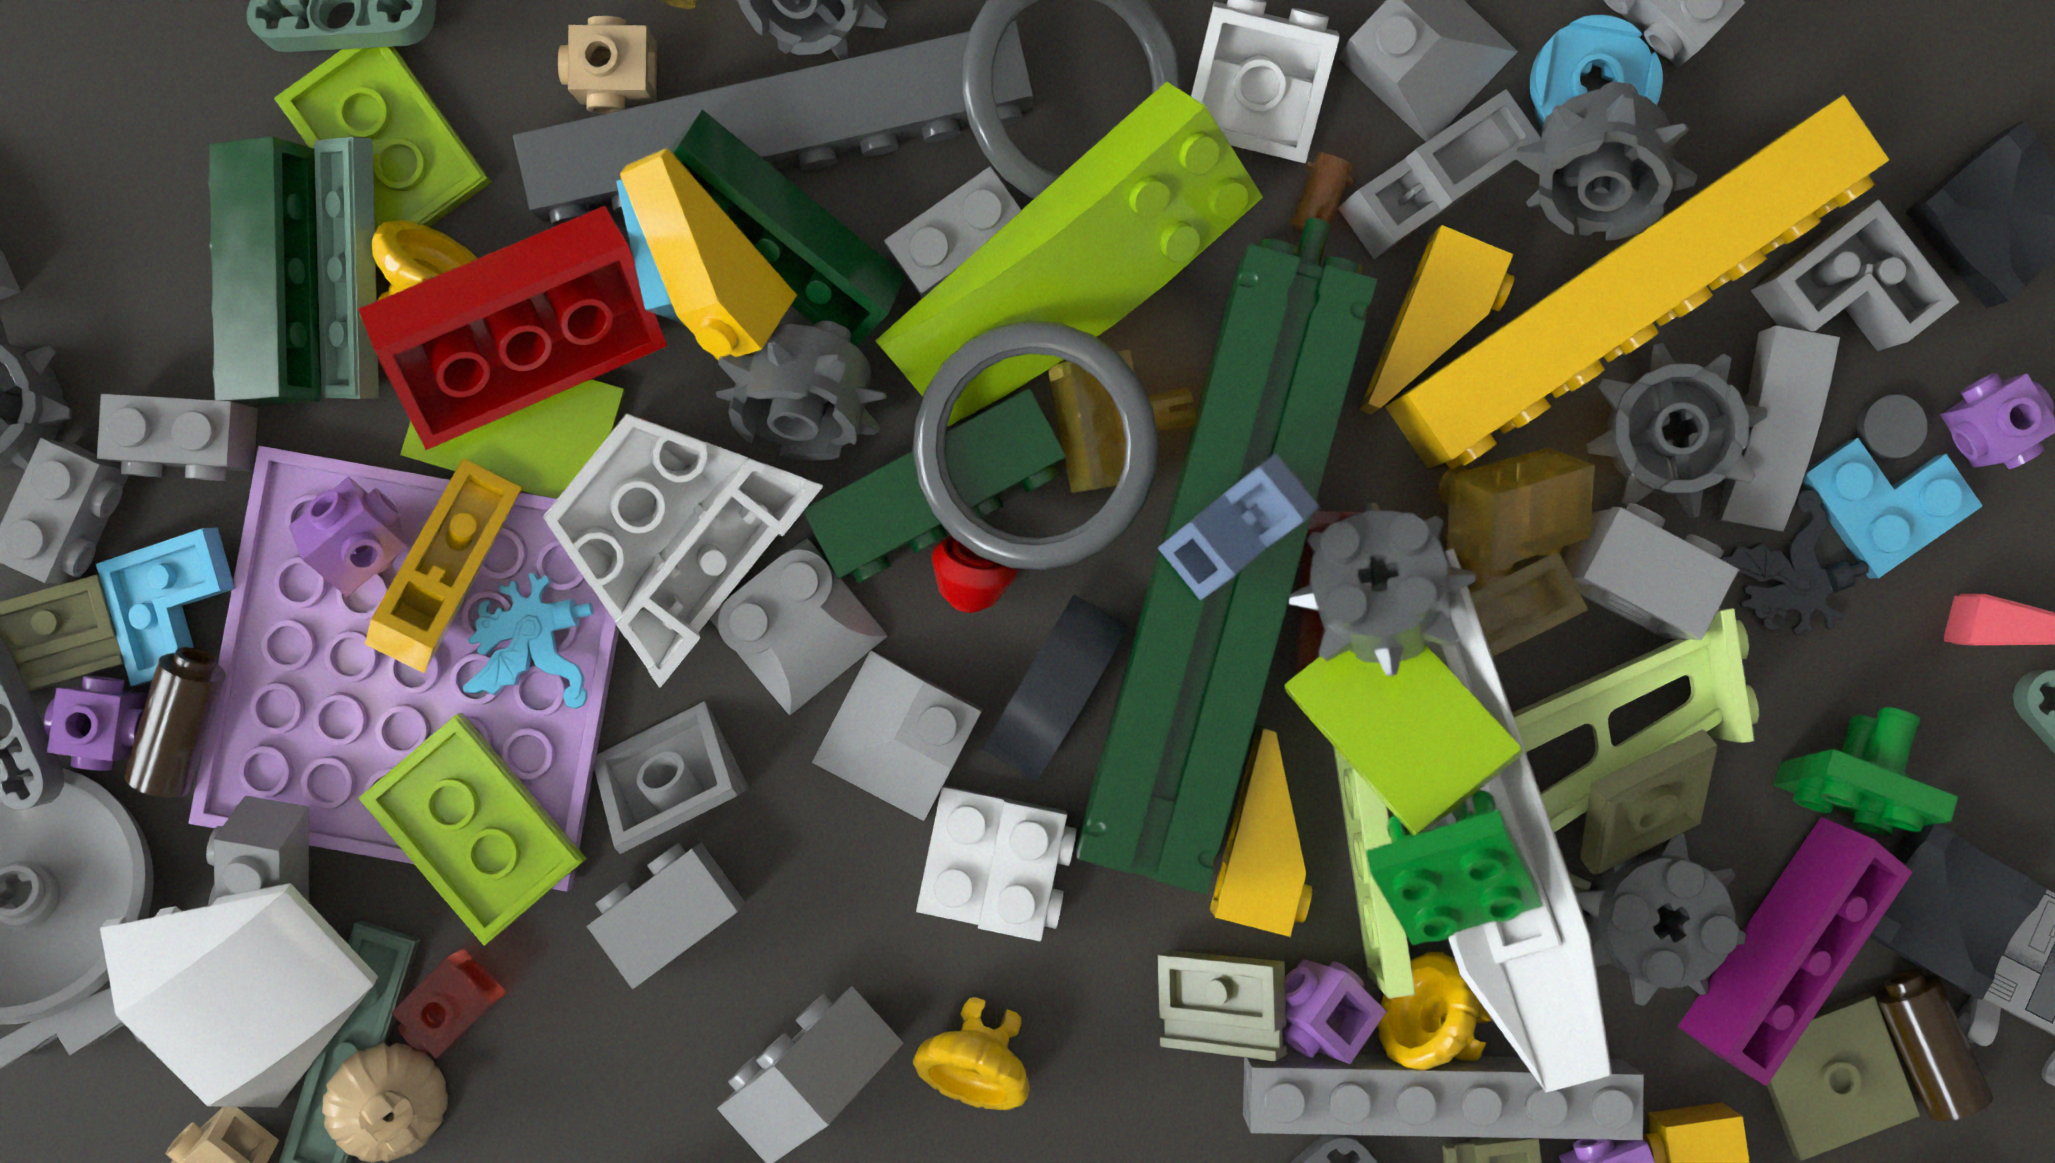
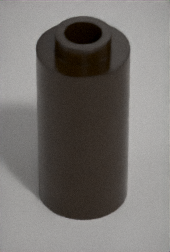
(175, 723)
(1934, 1046)

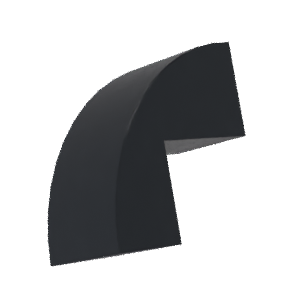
(1055, 687)

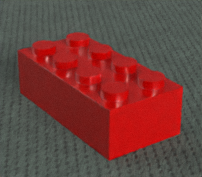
(513, 327)

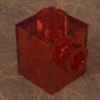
(447, 1004)

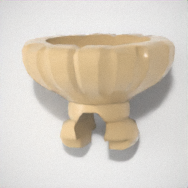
(374, 1085)

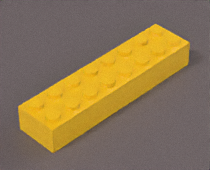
(1644, 280)

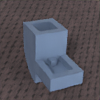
(1238, 526)

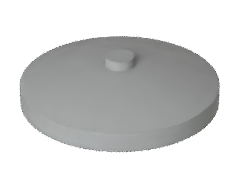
(59, 881)

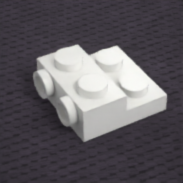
(1265, 76)
(995, 863)

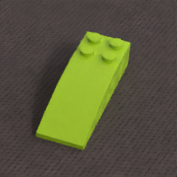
(1084, 245)

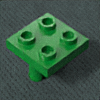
(1869, 777)
(1454, 873)

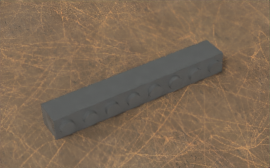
(782, 117)

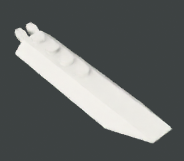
(1540, 966)

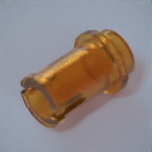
(1323, 189)

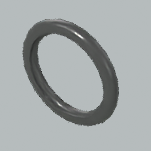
(978, 81)
(1138, 426)

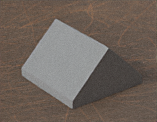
(666, 776)

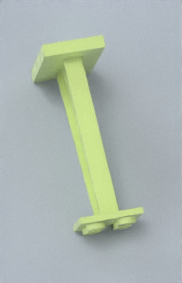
(1717, 703)

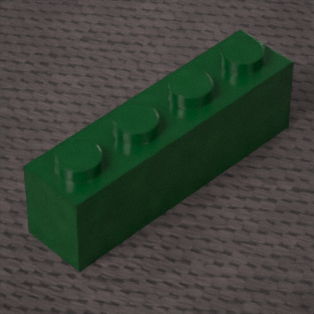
(808, 247)
(264, 272)
(889, 511)

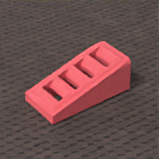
(1997, 621)

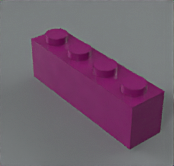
(1795, 949)

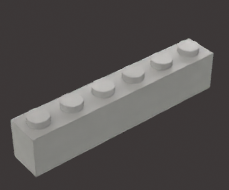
(1450, 1100)

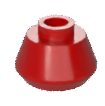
(968, 579)

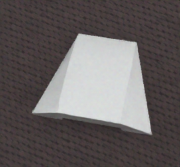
(670, 531)
(235, 991)

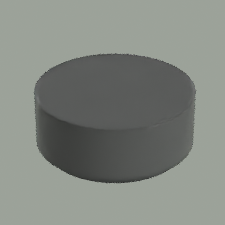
(1892, 426)

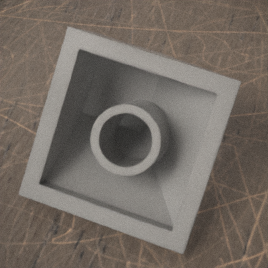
(1426, 59)
(897, 735)

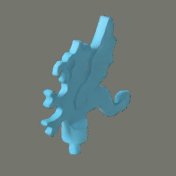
(532, 631)

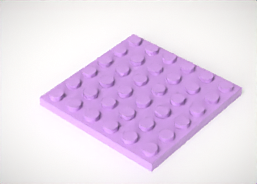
(325, 717)

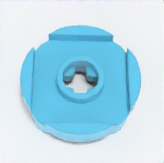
(1587, 43)

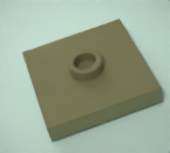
(1647, 802)
(1841, 1080)

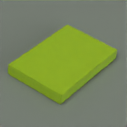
(417, 155)
(537, 445)
(1407, 734)
(472, 828)

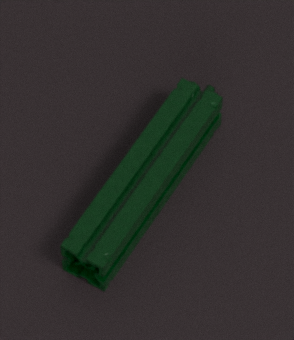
(1205, 662)

